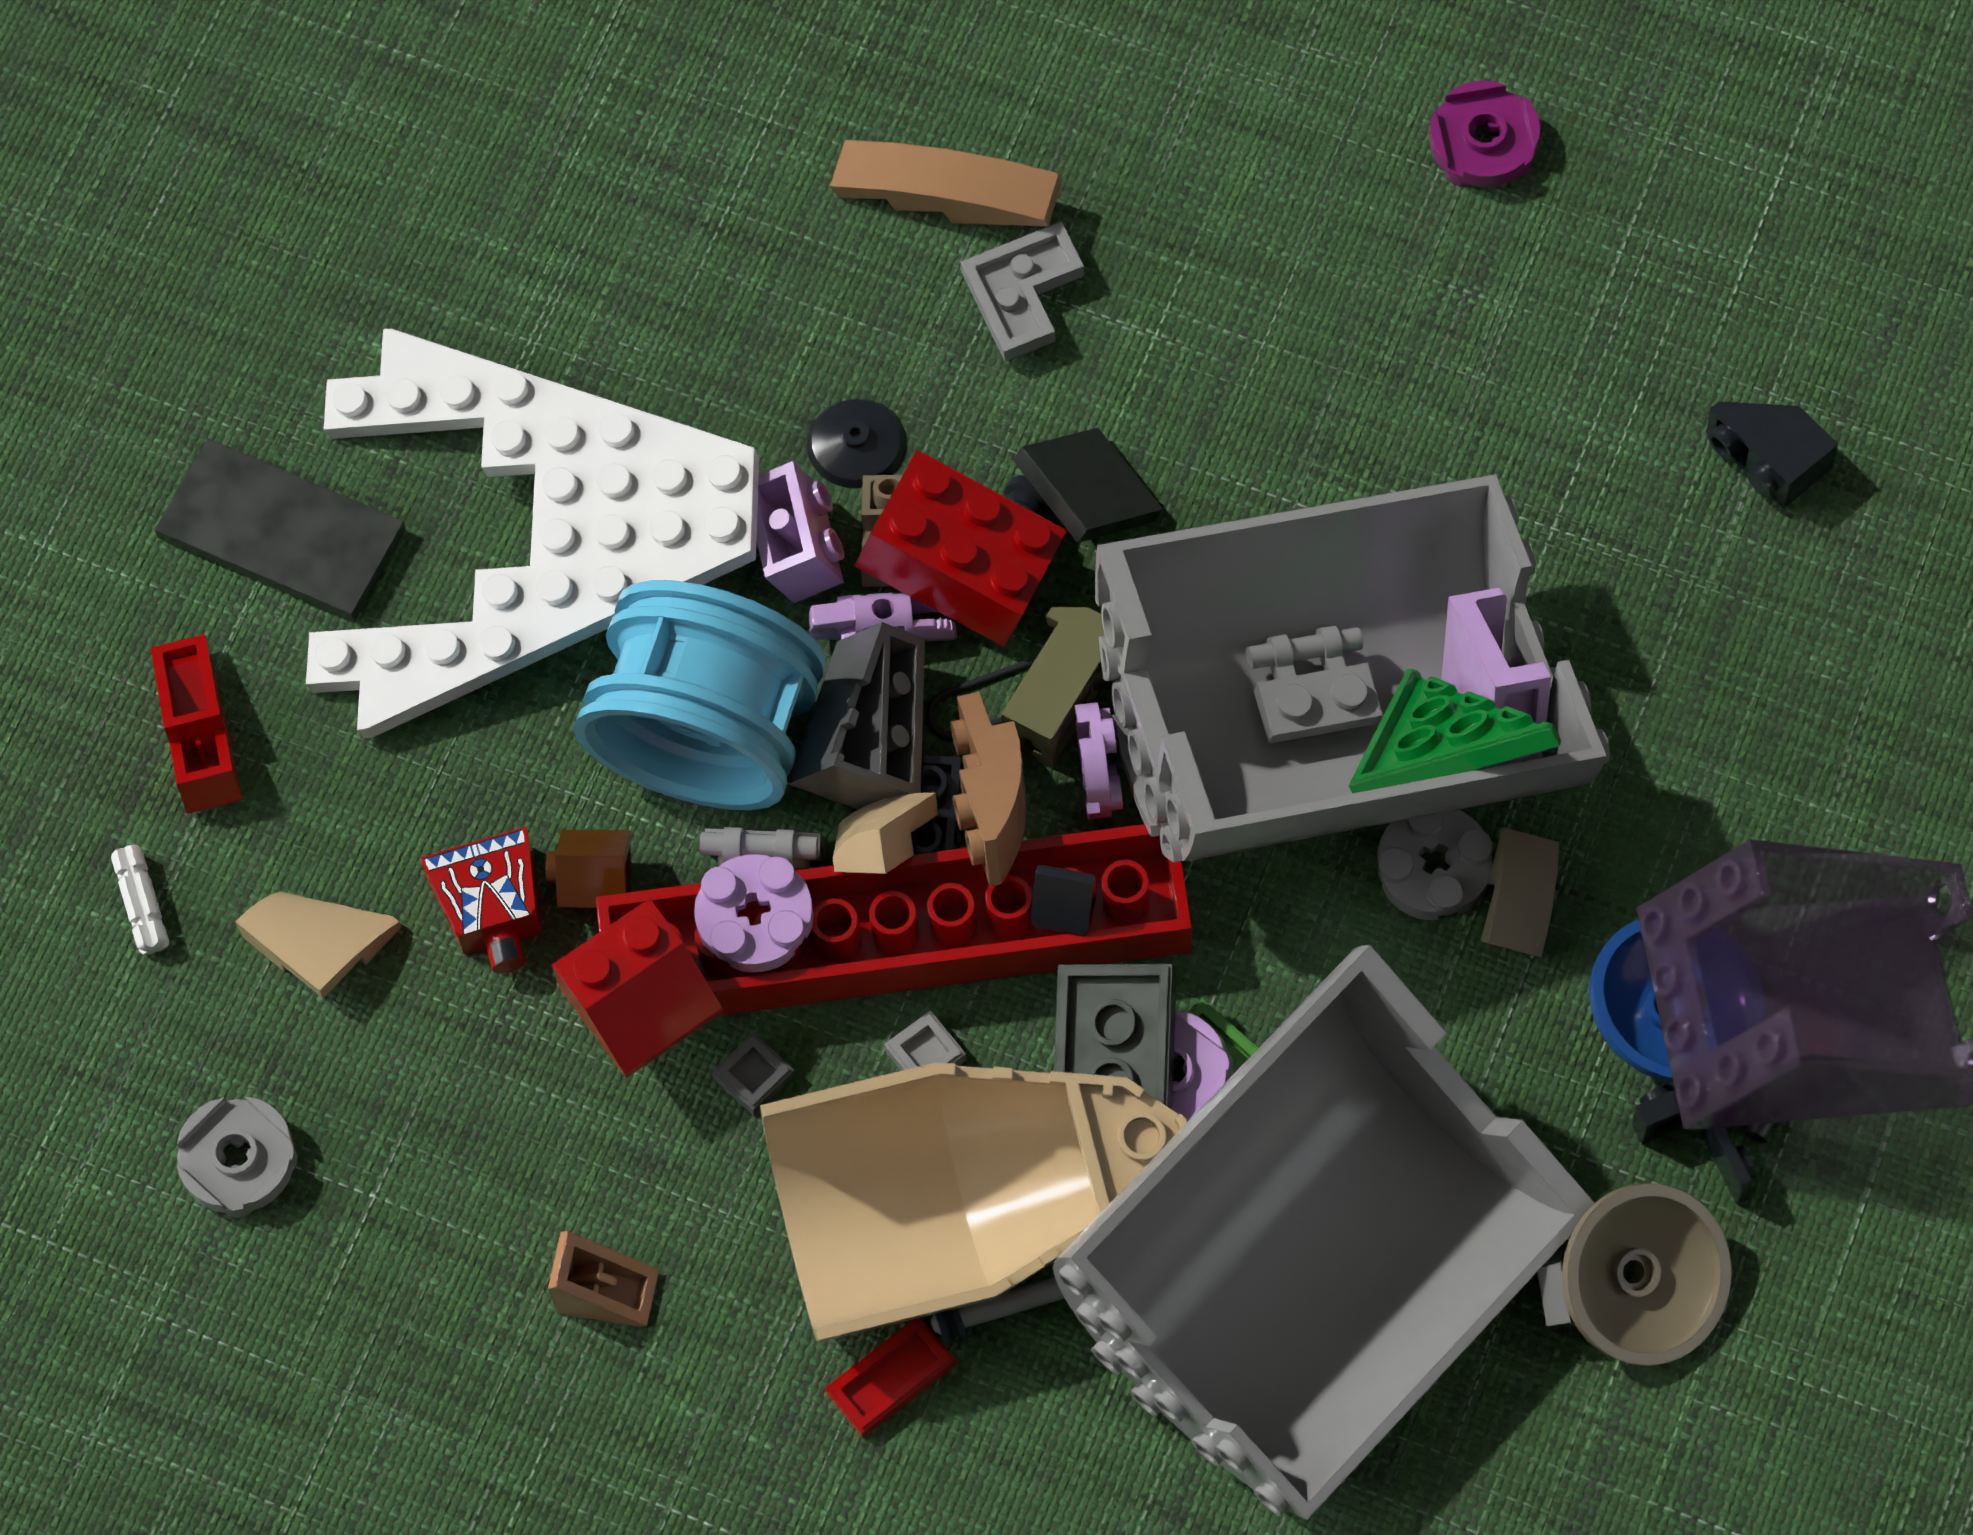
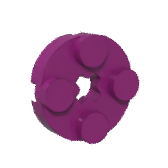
(1480, 163)

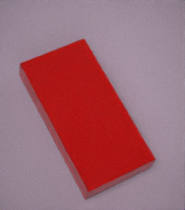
(890, 1376)

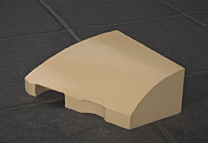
(880, 833)
(315, 937)

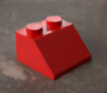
(637, 988)

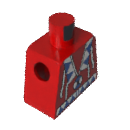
(489, 895)

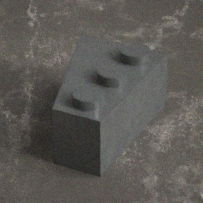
(866, 720)

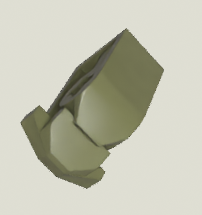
(1061, 676)

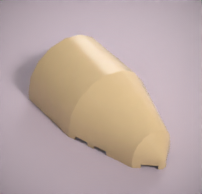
(948, 1182)

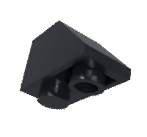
(1773, 445)

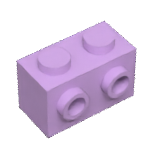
(795, 535)

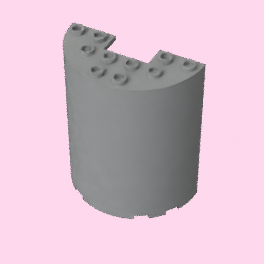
(1197, 597)
(1318, 1241)

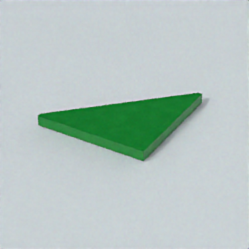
(1442, 733)

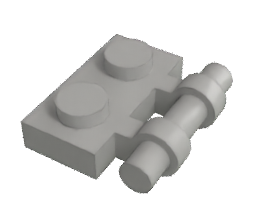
(1316, 701)
(788, 844)

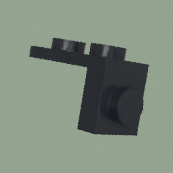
(1660, 1115)

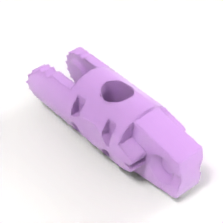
(860, 612)

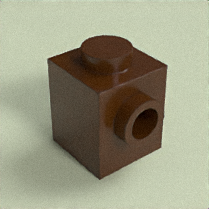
(590, 866)

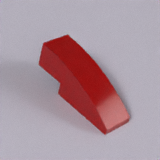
(195, 724)

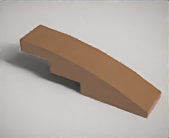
(948, 181)

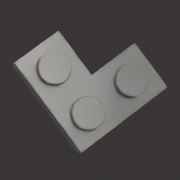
(1008, 283)

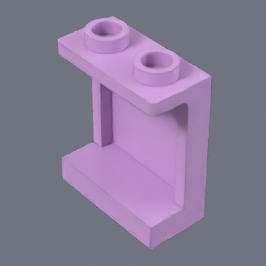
(1476, 661)

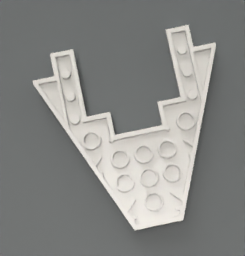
(612, 508)

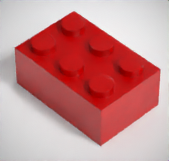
(960, 548)

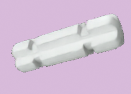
(140, 899)

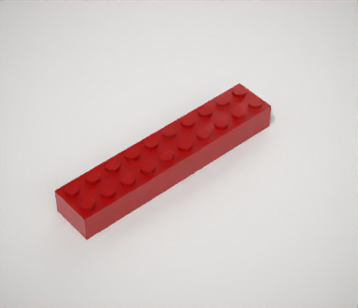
(943, 922)

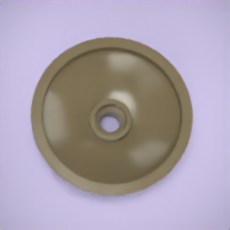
(1676, 1281)

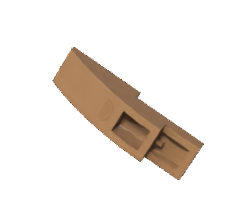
(991, 787)

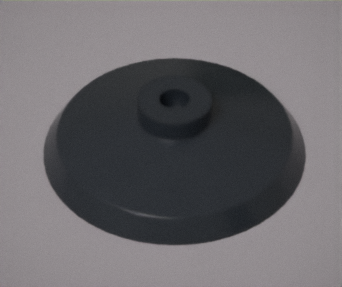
(856, 441)

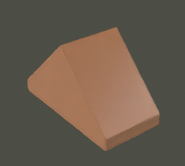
(600, 1282)

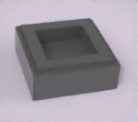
(753, 1074)

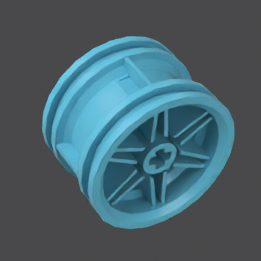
(700, 695)

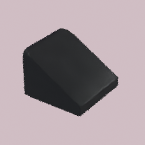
(1063, 900)

